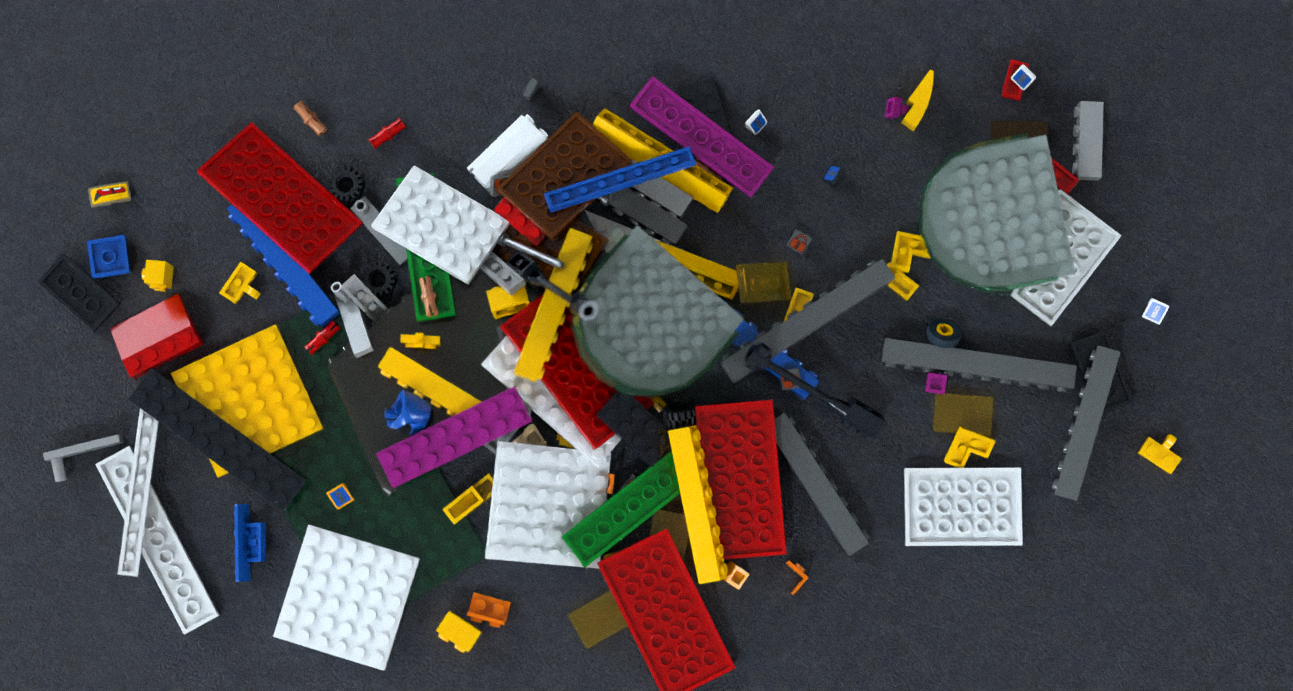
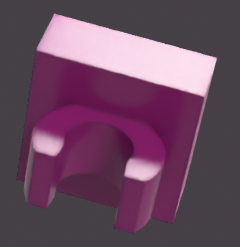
(894, 108)
(936, 383)

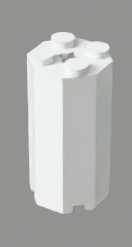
(508, 151)

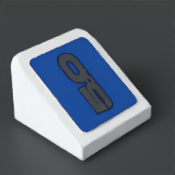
(1023, 77)
(756, 122)
(1155, 311)

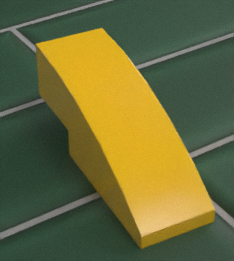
(919, 102)
(470, 499)

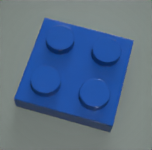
(109, 256)

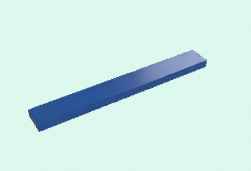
(619, 179)

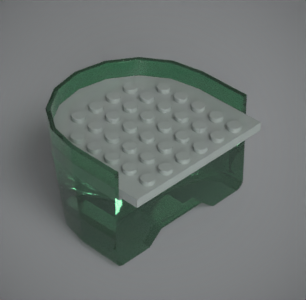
(997, 217)
(653, 320)

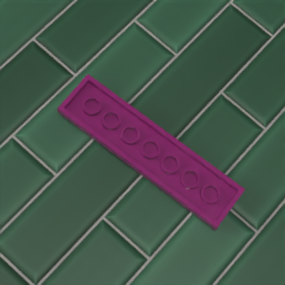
(706, 138)
(454, 437)

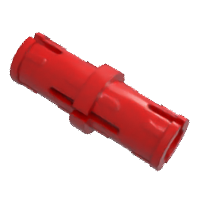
(387, 133)
(322, 337)

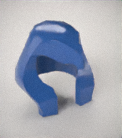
(412, 409)

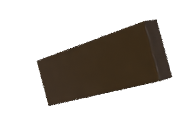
(1003, 129)

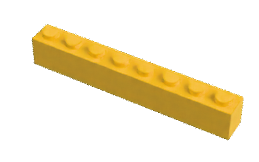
(642, 147)
(552, 307)
(697, 504)

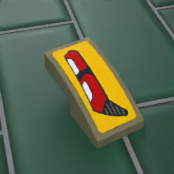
(109, 193)

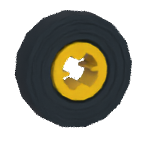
(943, 333)

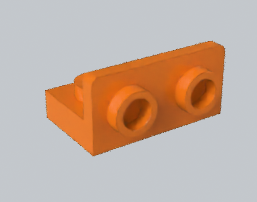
(489, 609)

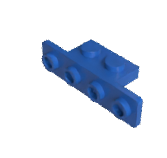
(249, 542)

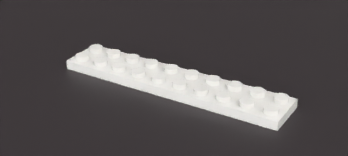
(161, 548)

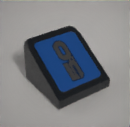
(833, 175)

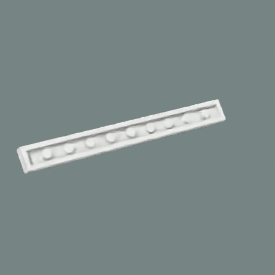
(138, 495)

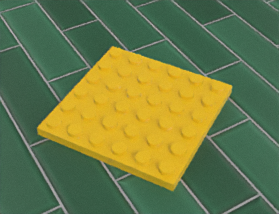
(254, 391)

